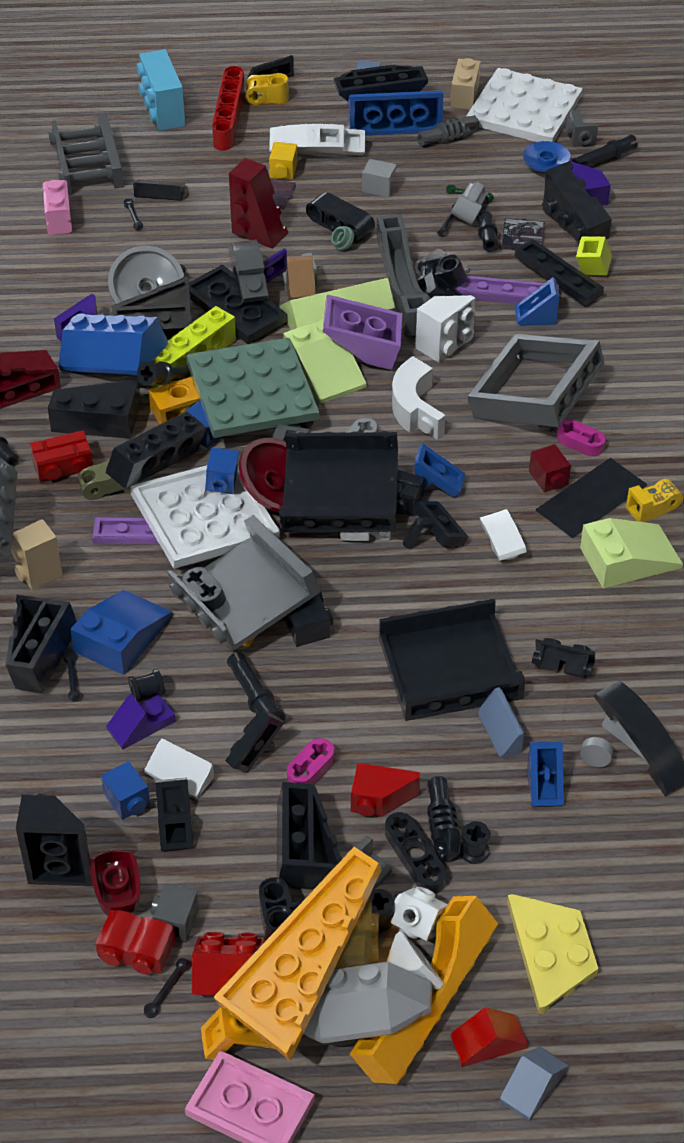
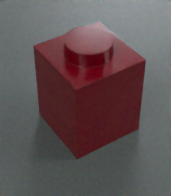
(549, 468)

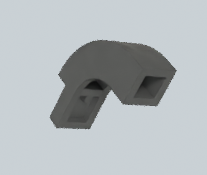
(249, 267)

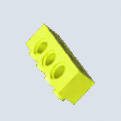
(207, 333)

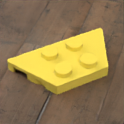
(552, 948)

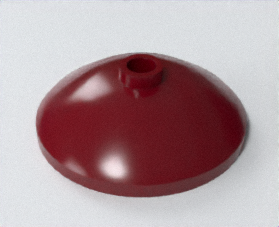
(263, 471)

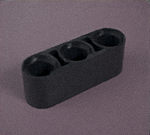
(334, 212)

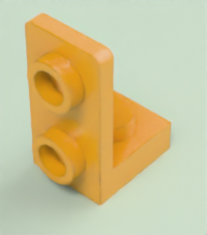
(223, 1031)

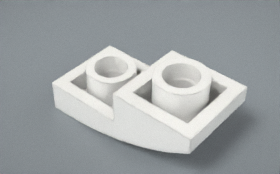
(503, 535)

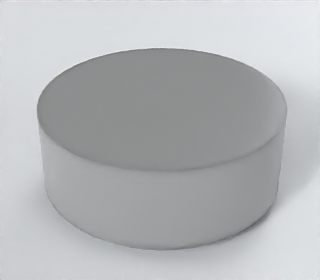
(596, 752)

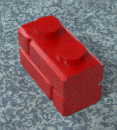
(61, 455)

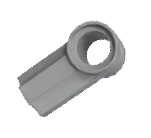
(469, 203)

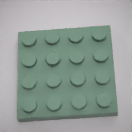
(252, 387)

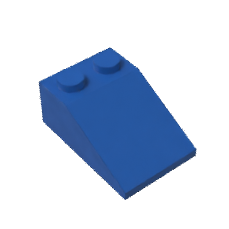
(118, 630)

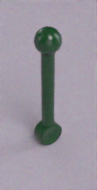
(451, 189)

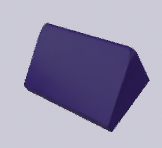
(275, 265)

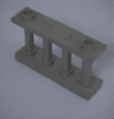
(104, 143)

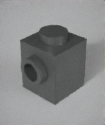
(178, 908)

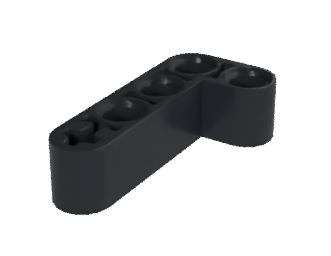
(275, 912)

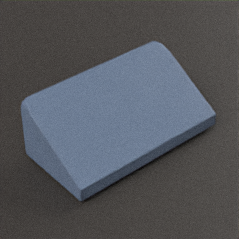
(501, 724)

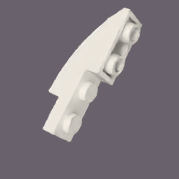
(320, 138)

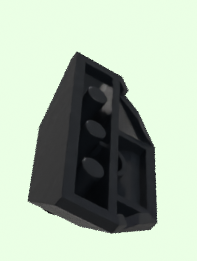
(381, 80)

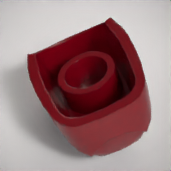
(116, 880)

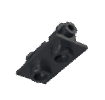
(575, 657)

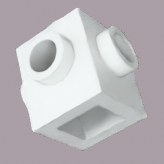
(417, 913)

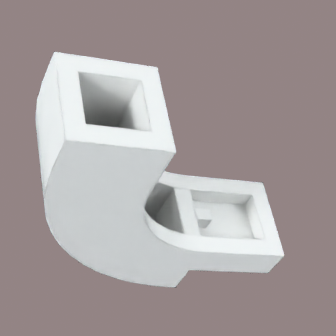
(411, 412)

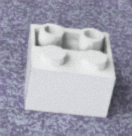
(444, 325)

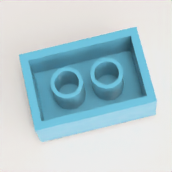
(161, 90)

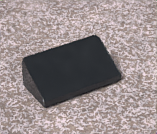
(283, 65)
(158, 189)

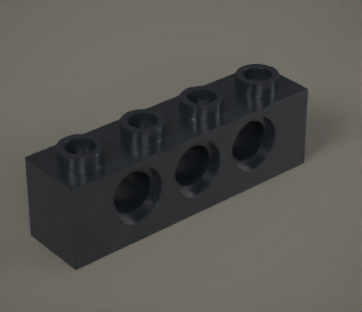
(155, 449)

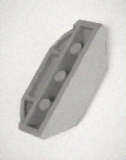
(369, 1002)

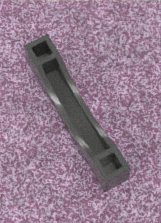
(399, 269)

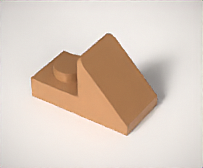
(300, 277)

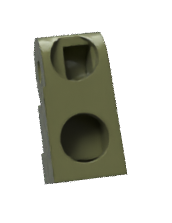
(97, 483)

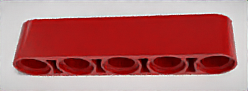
(228, 108)

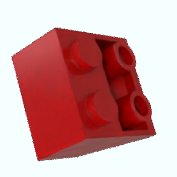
(219, 958)

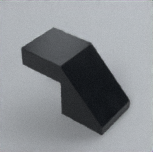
(174, 814)

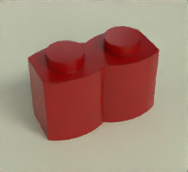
(135, 942)

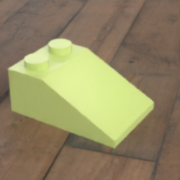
(325, 363)
(627, 550)

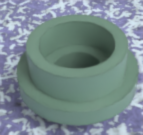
(342, 238)

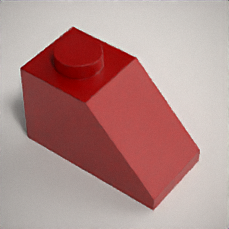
(382, 789)

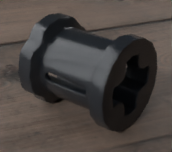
(146, 685)
(475, 842)

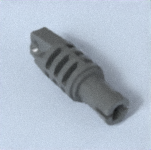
(449, 130)

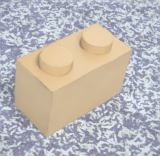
(465, 83)
(36, 554)

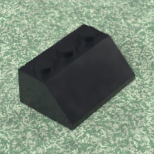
(52, 842)

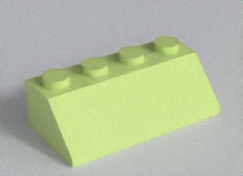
(312, 308)

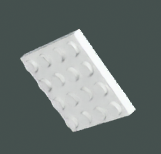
(525, 105)
(197, 522)

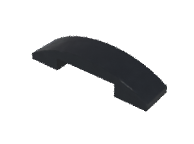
(646, 733)

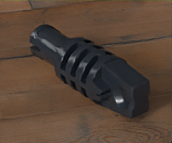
(443, 820)

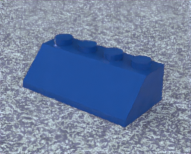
(395, 112)
(110, 343)

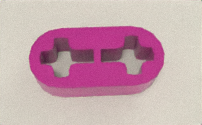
(581, 437)
(306, 761)

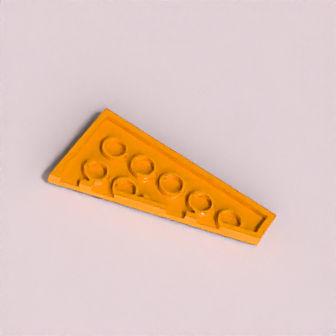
(289, 972)

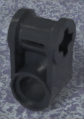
(446, 267)

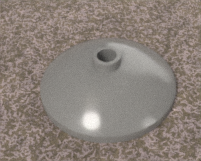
(141, 268)

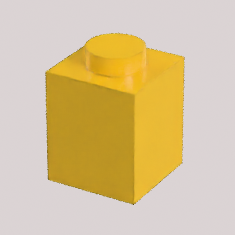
(283, 160)

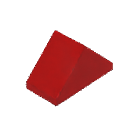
(488, 1036)

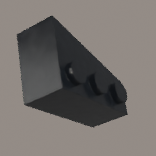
(572, 206)
(167, 303)
(38, 641)
(304, 839)

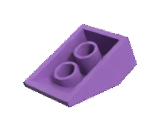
(364, 330)

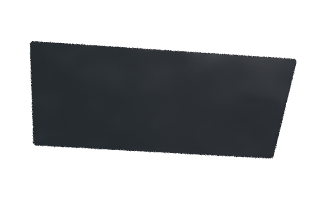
(590, 497)

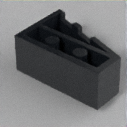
(97, 409)

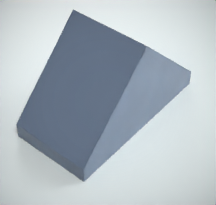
(532, 1082)

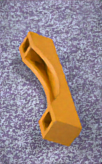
(460, 937)

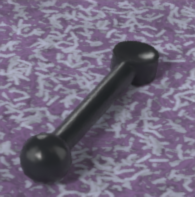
(128, 203)
(445, 224)
(70, 658)
(150, 1009)

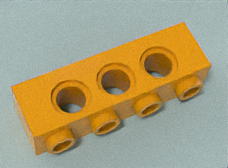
(172, 399)

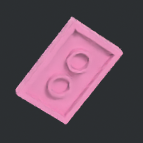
(248, 1102)

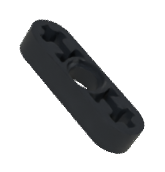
(415, 838)

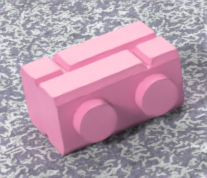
(57, 207)

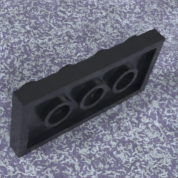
(222, 289)

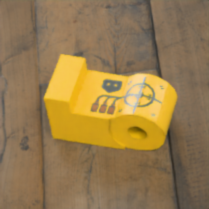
(653, 500)

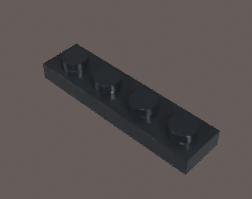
(567, 276)

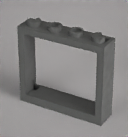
(586, 361)

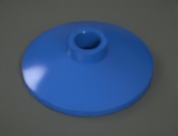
(545, 155)

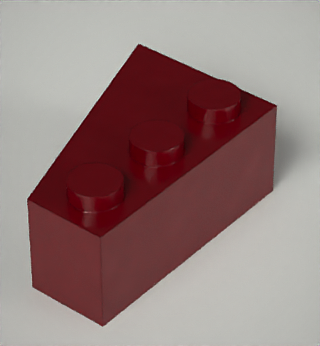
(253, 206)
(26, 376)

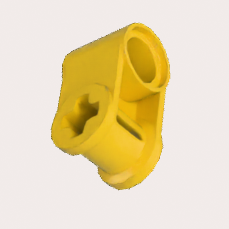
(270, 89)

